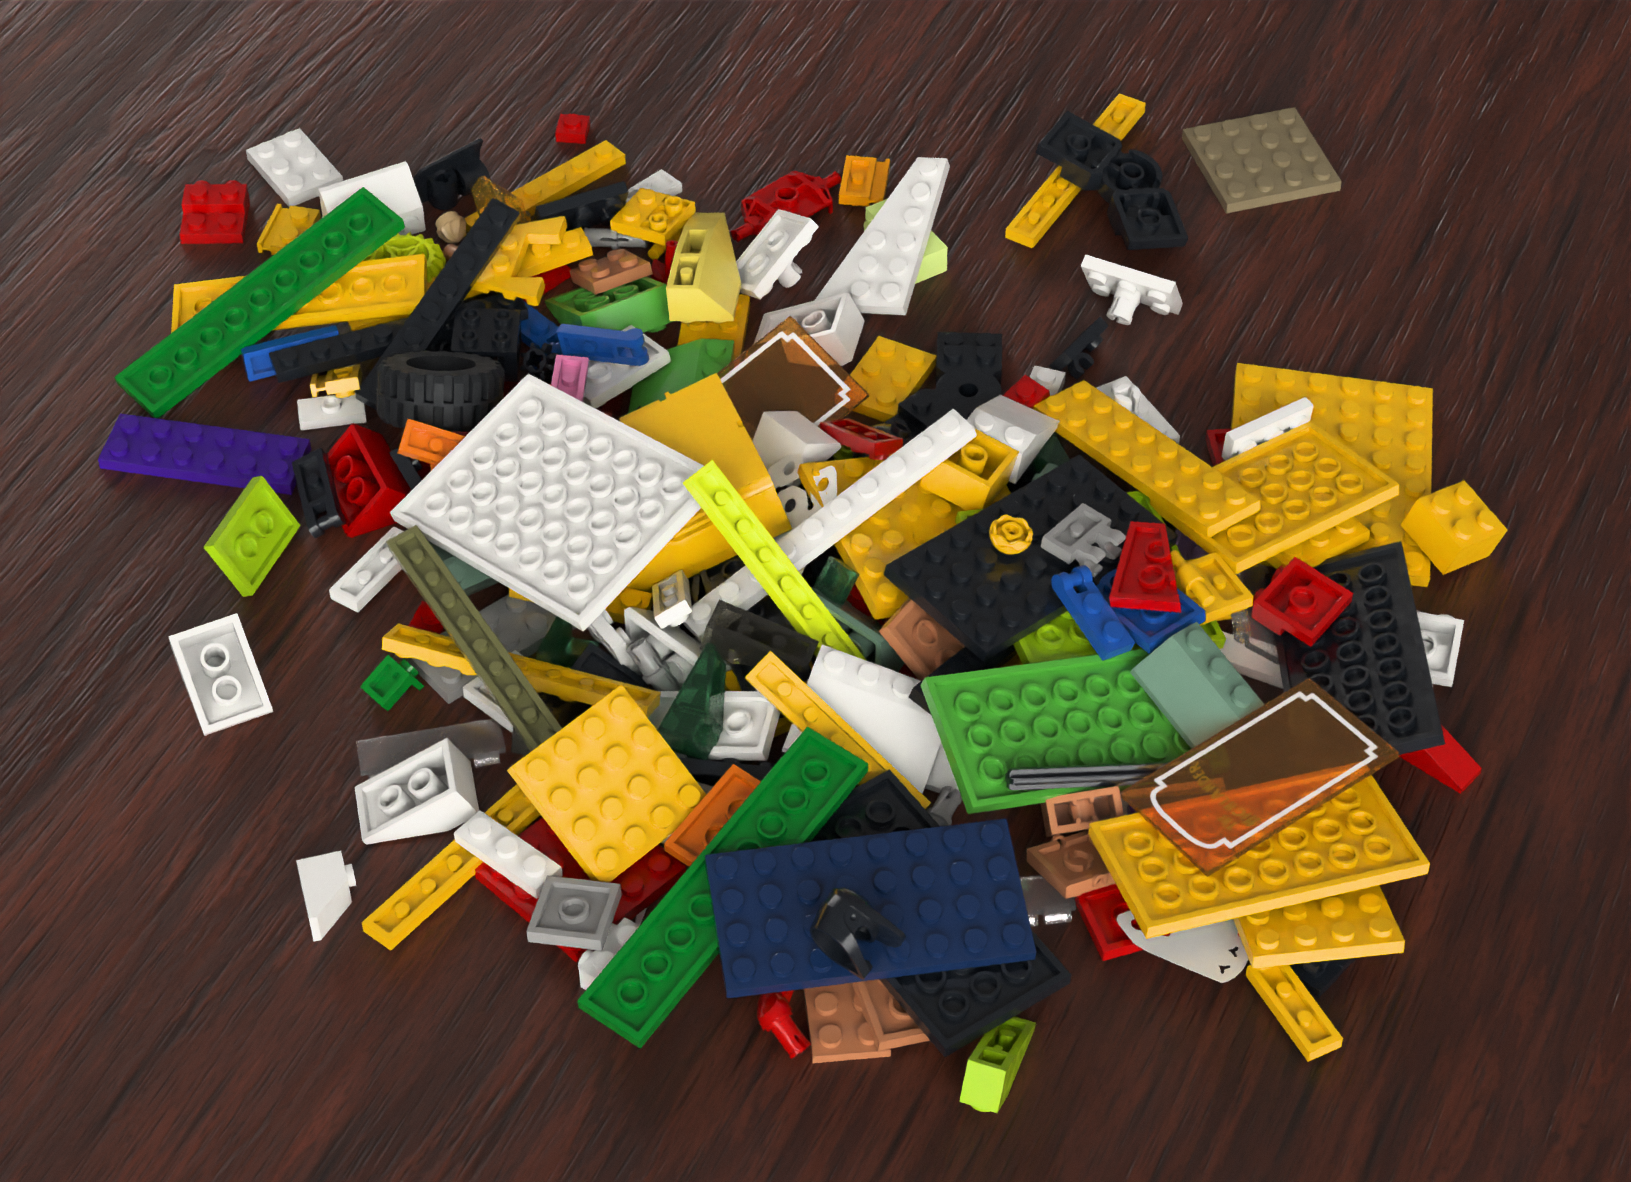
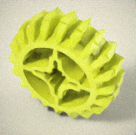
(412, 245)

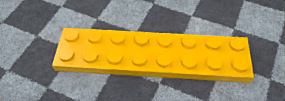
(364, 292)
(1148, 459)

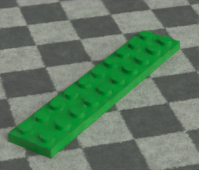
(259, 302)
(680, 933)

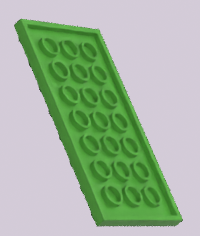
(1045, 717)

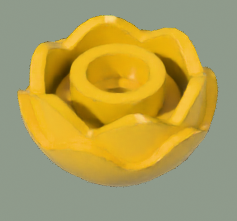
(1010, 534)

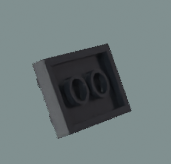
(586, 208)

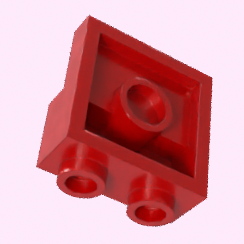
(214, 213)
(1300, 602)

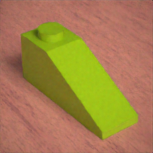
(995, 1064)

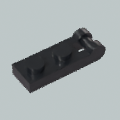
(318, 492)

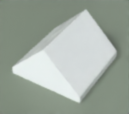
(789, 434)

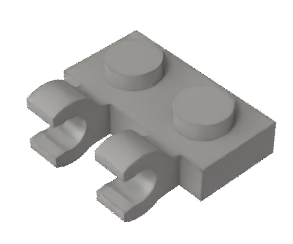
(1076, 534)

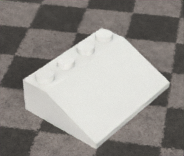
(878, 709)

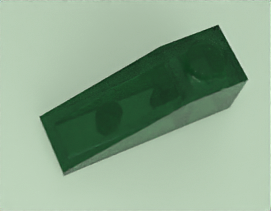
(698, 710)

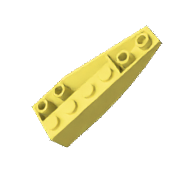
(704, 272)

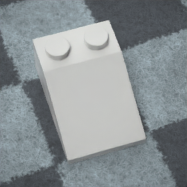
(830, 321)
(1016, 427)
(220, 674)
(418, 796)

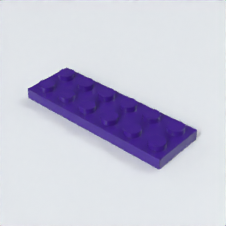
(202, 452)

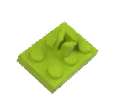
(252, 536)

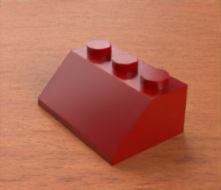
(366, 480)

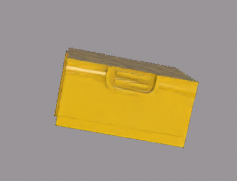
(706, 428)

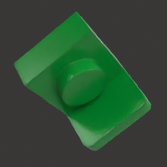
(391, 681)

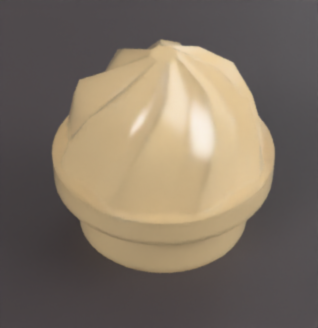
(451, 227)

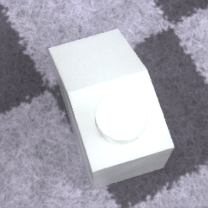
(325, 890)

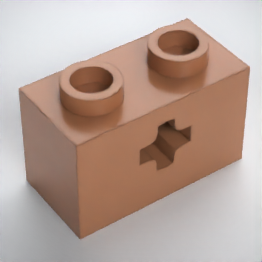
(1076, 810)

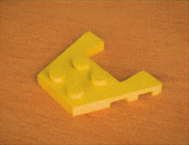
(504, 267)

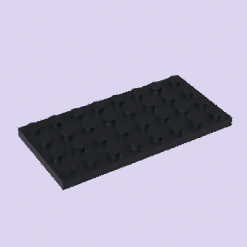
(999, 597)
(1372, 651)
(957, 1003)

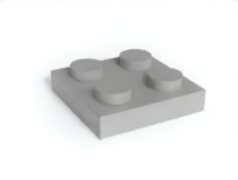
(574, 913)

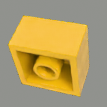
(973, 473)
(1453, 527)

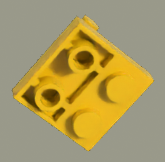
(653, 218)
(1211, 585)

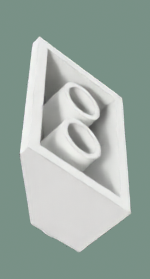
(390, 185)
(669, 643)

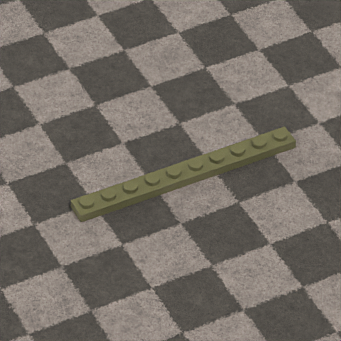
(474, 638)

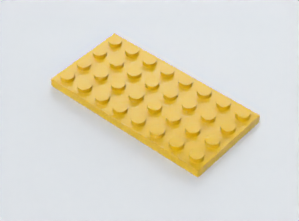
(1329, 852)

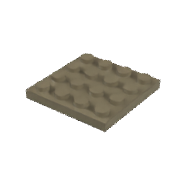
(1261, 160)

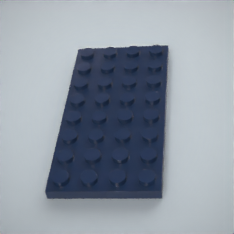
(942, 886)

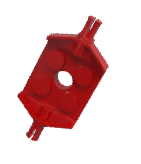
(803, 197)

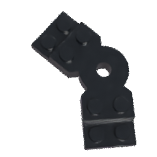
(1127, 181)
(965, 379)

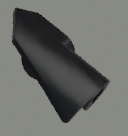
(451, 176)

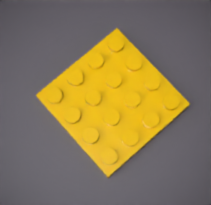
(608, 786)
(1322, 930)

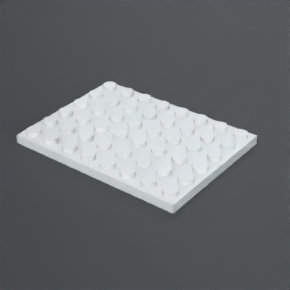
(554, 500)

